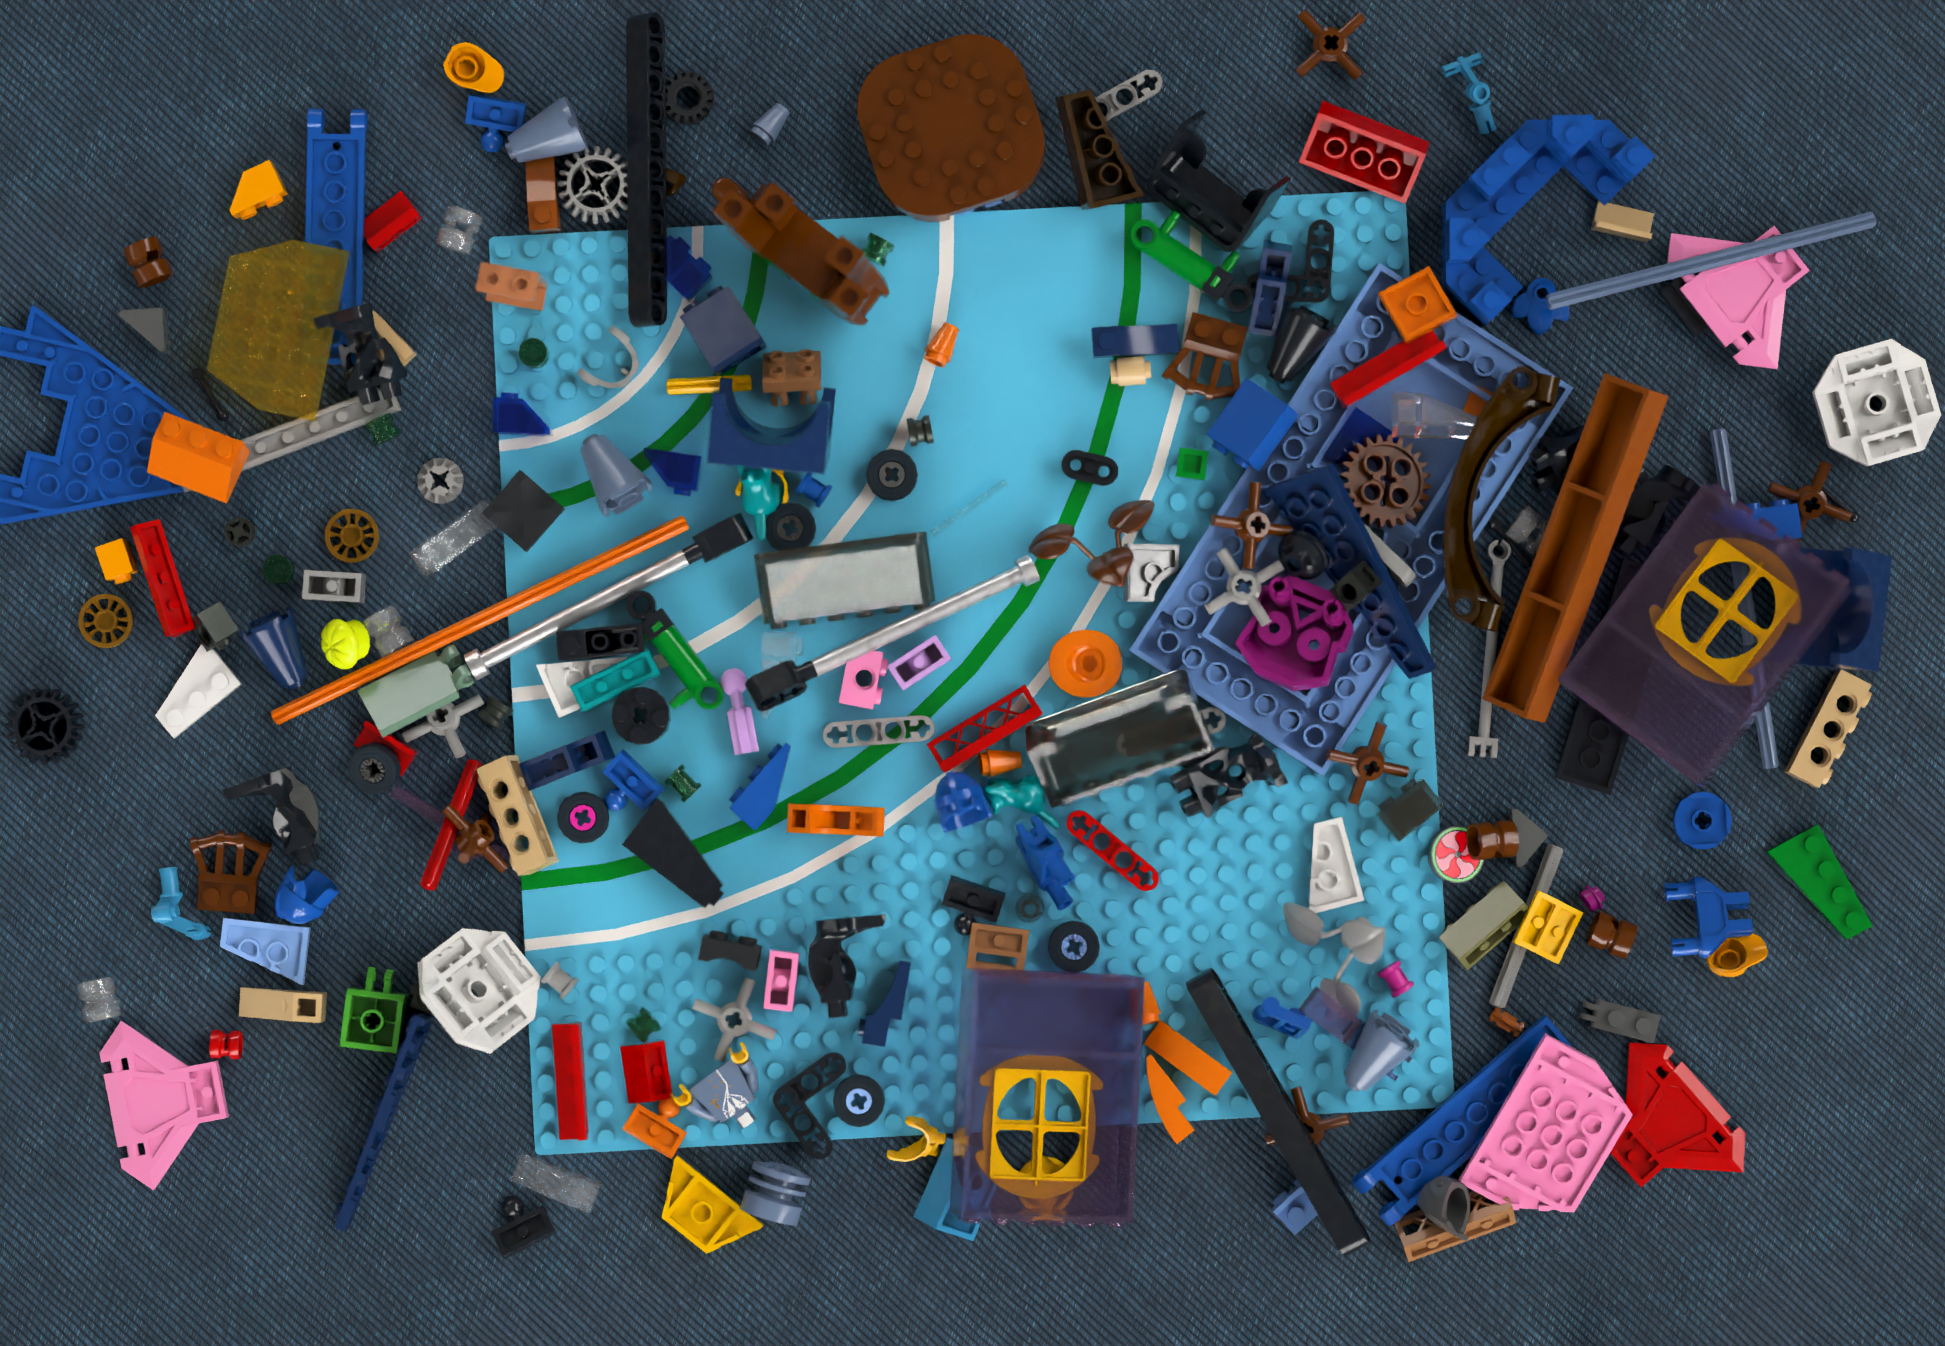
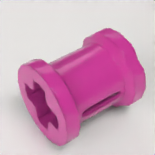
(1395, 979)

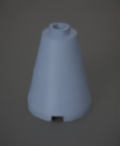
(547, 134)
(612, 475)
(1378, 1051)

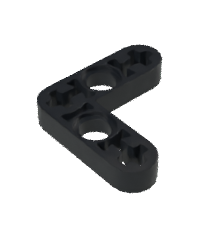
(1311, 274)
(801, 1095)

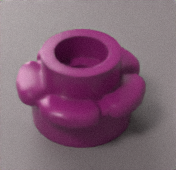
(1592, 898)

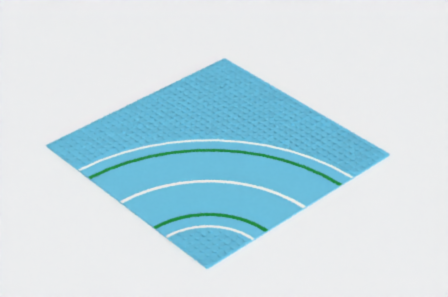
(1005, 409)

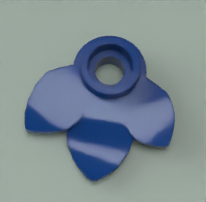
(1536, 307)

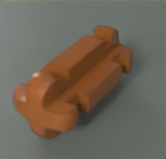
(1506, 1021)

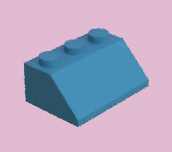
(935, 1201)

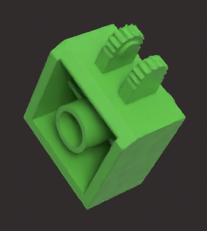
(363, 1003)

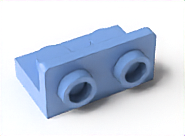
(1294, 1208)

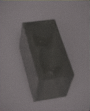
(1408, 809)

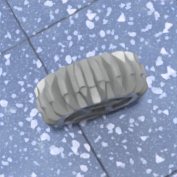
(585, 193)

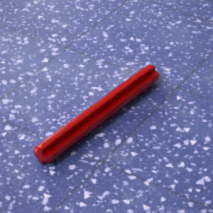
(448, 830)

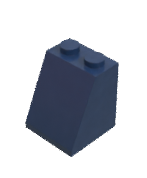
(722, 330)

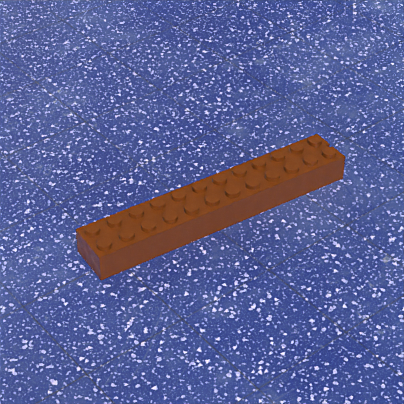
(1575, 547)

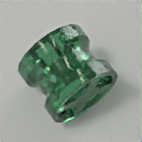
(877, 249)
(382, 429)
(643, 1024)

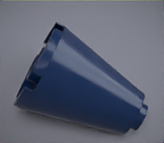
(278, 647)

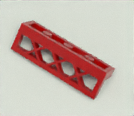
(1385, 368)
(162, 578)
(992, 737)
(570, 1081)

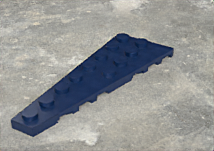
(1323, 508)
(385, 1110)

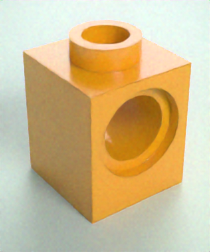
(116, 561)

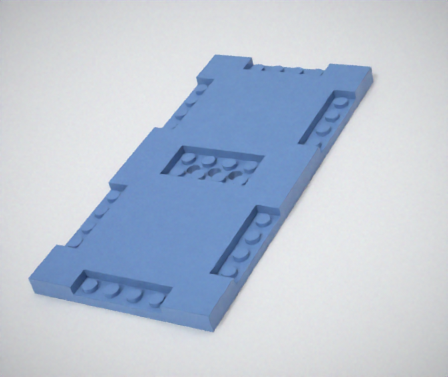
(1189, 639)

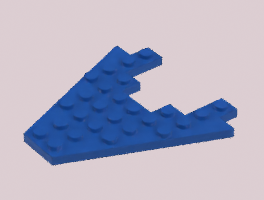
(103, 431)

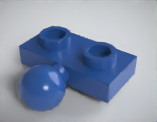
(496, 115)
(632, 782)

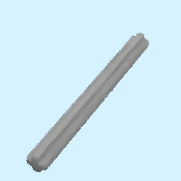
(1515, 952)

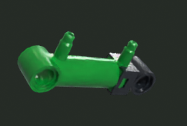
(1210, 280)
(676, 652)

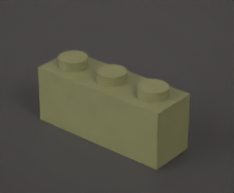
(1484, 925)

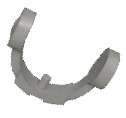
(624, 339)

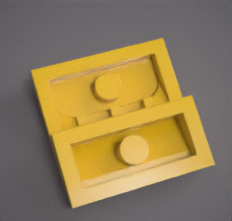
(1547, 927)

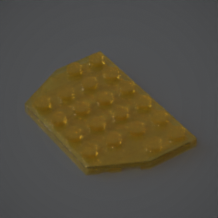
(266, 326)

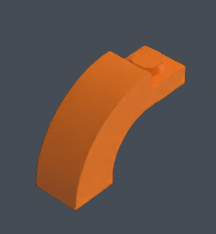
(835, 819)

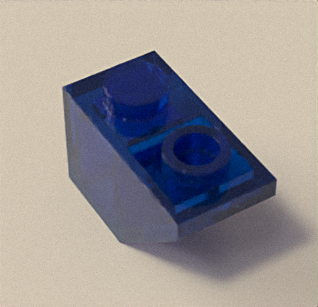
(683, 270)

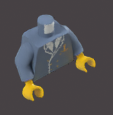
(724, 1091)

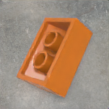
(196, 457)

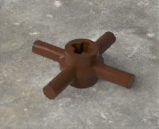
(1339, 35)
(1811, 491)
(1243, 523)
(1367, 763)
(474, 838)
(1312, 1119)

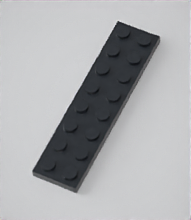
(1593, 741)

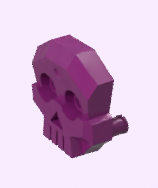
(1286, 654)

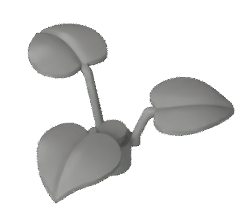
(1358, 935)

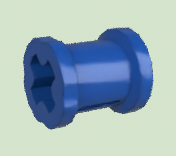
(813, 489)

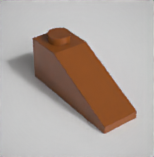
(542, 196)

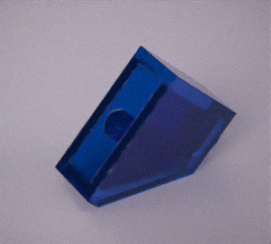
(516, 417)
(676, 469)

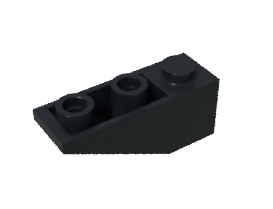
(600, 642)

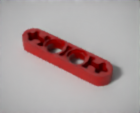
(1112, 850)

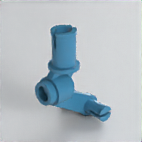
(1475, 90)
(167, 909)

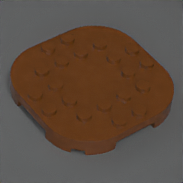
(951, 127)

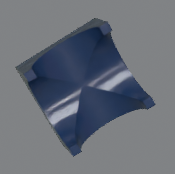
(743, 442)
(1856, 629)

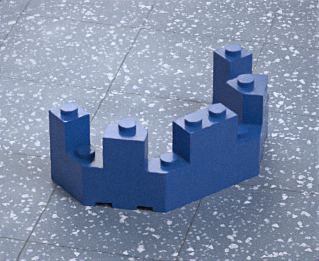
(1585, 147)

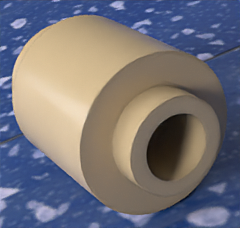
(1130, 371)

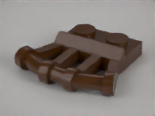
(1214, 339)
(229, 891)

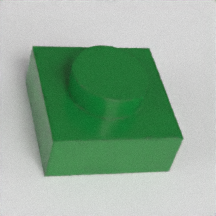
(1191, 464)

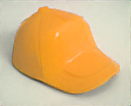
(473, 68)
(1737, 955)

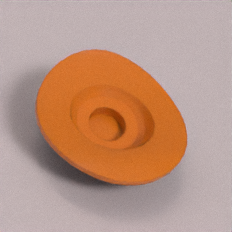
(1085, 663)

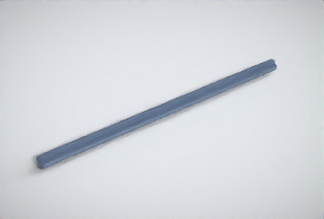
(1710, 260)
(1746, 607)

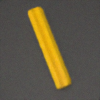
(706, 384)

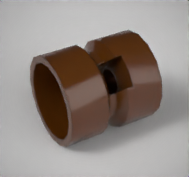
(148, 263)
(1492, 840)
(1613, 935)

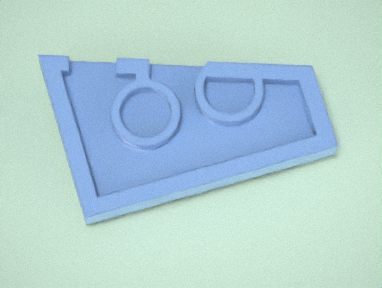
(271, 945)

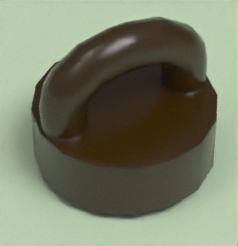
(677, 180)

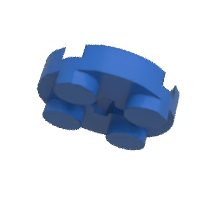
(1689, 809)

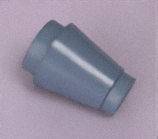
(769, 125)

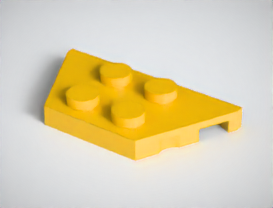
(703, 1210)

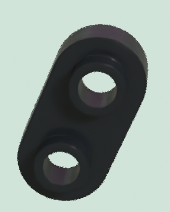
(1089, 467)

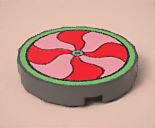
(1450, 856)

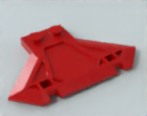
(1672, 1120)

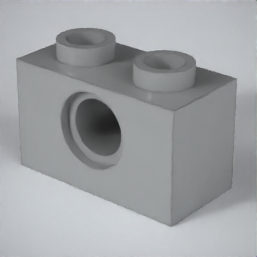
(334, 586)

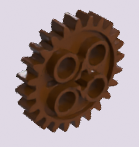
(1408, 486)

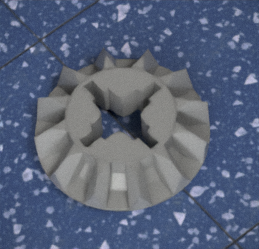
(440, 494)

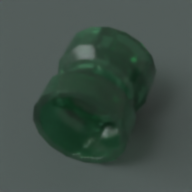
(529, 353)
(274, 568)

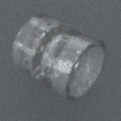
(455, 239)
(1523, 526)
(387, 631)
(99, 999)

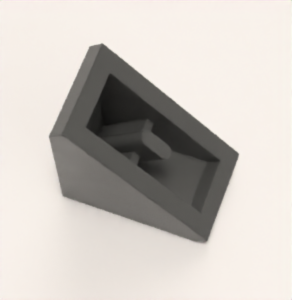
(151, 324)
(1529, 837)

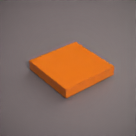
(1417, 305)

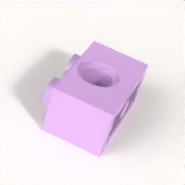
(919, 662)

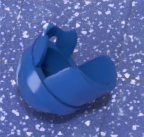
(960, 801)
(304, 899)

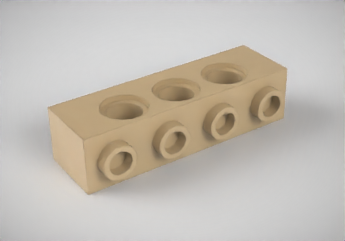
(1800, 763)
(530, 822)

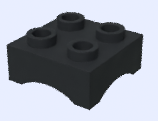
(523, 511)
(720, 947)

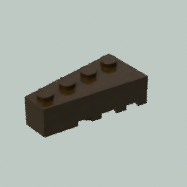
(1094, 153)

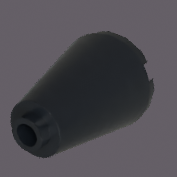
(1297, 341)

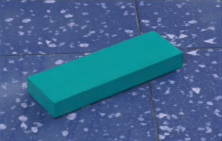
(615, 680)

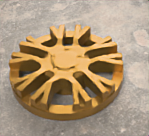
(351, 535)
(105, 620)

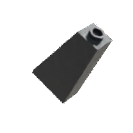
(671, 852)

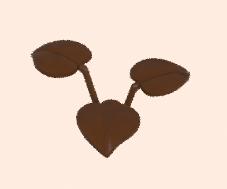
(1111, 565)

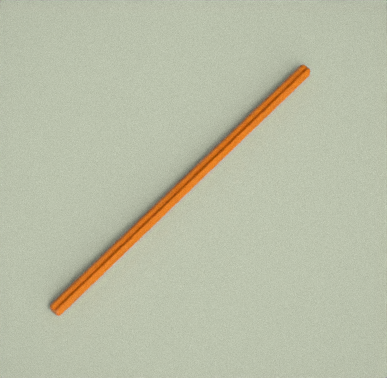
(480, 620)

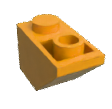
(256, 189)

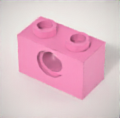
(859, 696)
(781, 980)

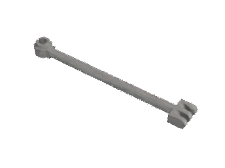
(1489, 660)

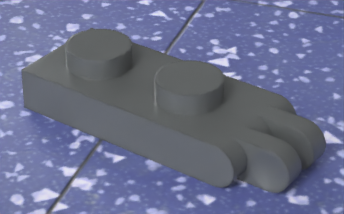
(1622, 1020)

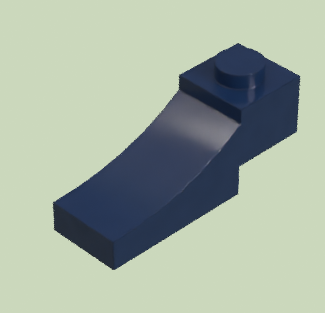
(1270, 288)
(1134, 340)
(566, 760)
(875, 1026)

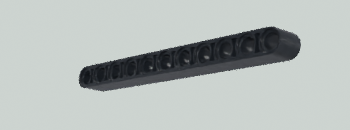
(646, 170)
(1278, 1112)

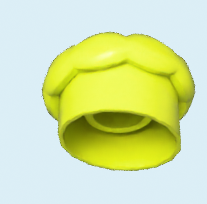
(344, 642)

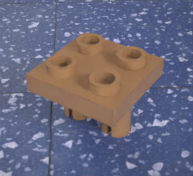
(792, 372)

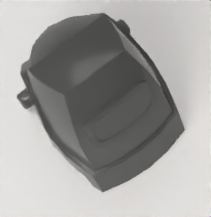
(1446, 1204)

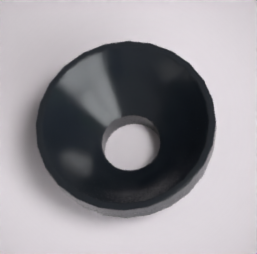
(1306, 550)

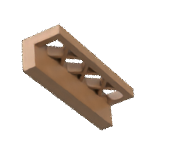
(1432, 1238)

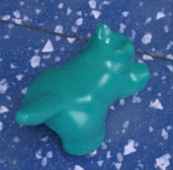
(759, 496)
(1025, 795)

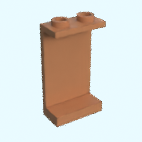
(512, 286)

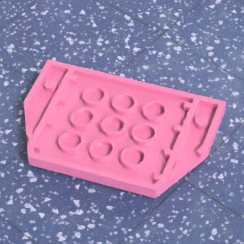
(1549, 1132)

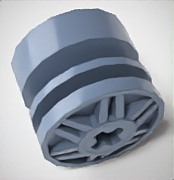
(775, 1193)

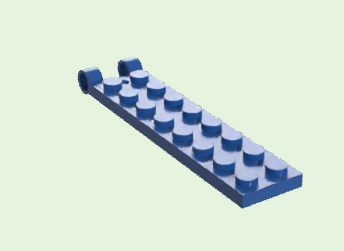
(338, 202)
(1453, 1128)

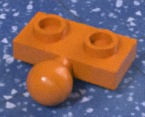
(656, 1129)

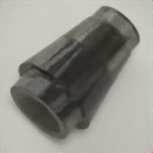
(1029, 899)

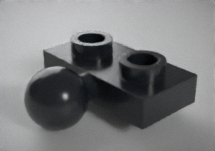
(972, 900)
(523, 1229)

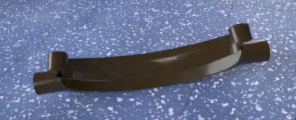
(1501, 415)

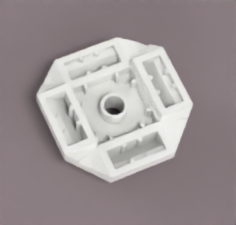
(1906, 396)
(495, 971)

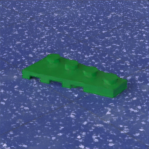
(1818, 874)

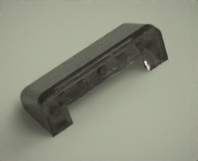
(845, 579)
(1118, 738)

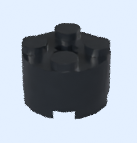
(625, 713)

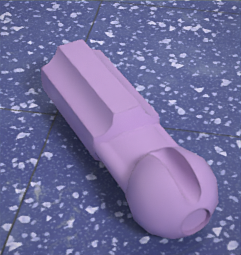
(739, 715)

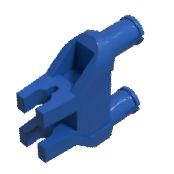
(1045, 861)
(1711, 916)

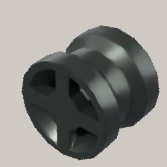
(920, 431)
(234, 530)
(495, 712)

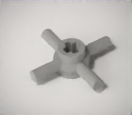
(1246, 576)
(448, 727)
(738, 1006)

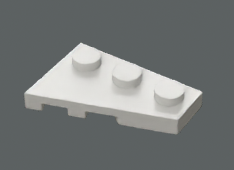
(560, 676)
(197, 691)
(1333, 868)

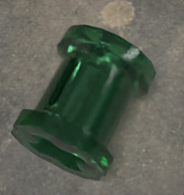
(682, 783)

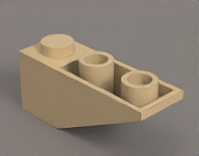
(283, 1004)

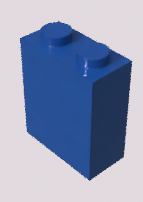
(1251, 425)

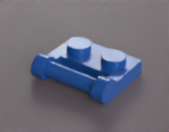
(1289, 1022)

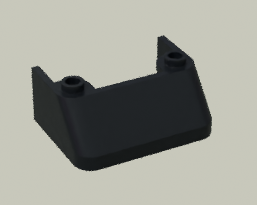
(1202, 197)

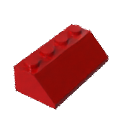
(1364, 152)

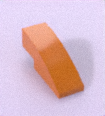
(1187, 1057)
(1166, 1100)

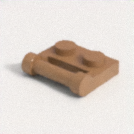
(997, 941)

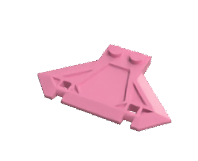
(1741, 295)
(157, 1101)

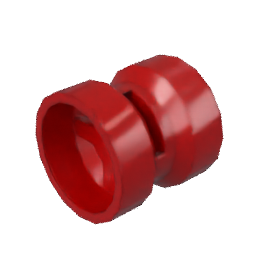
(226, 1044)

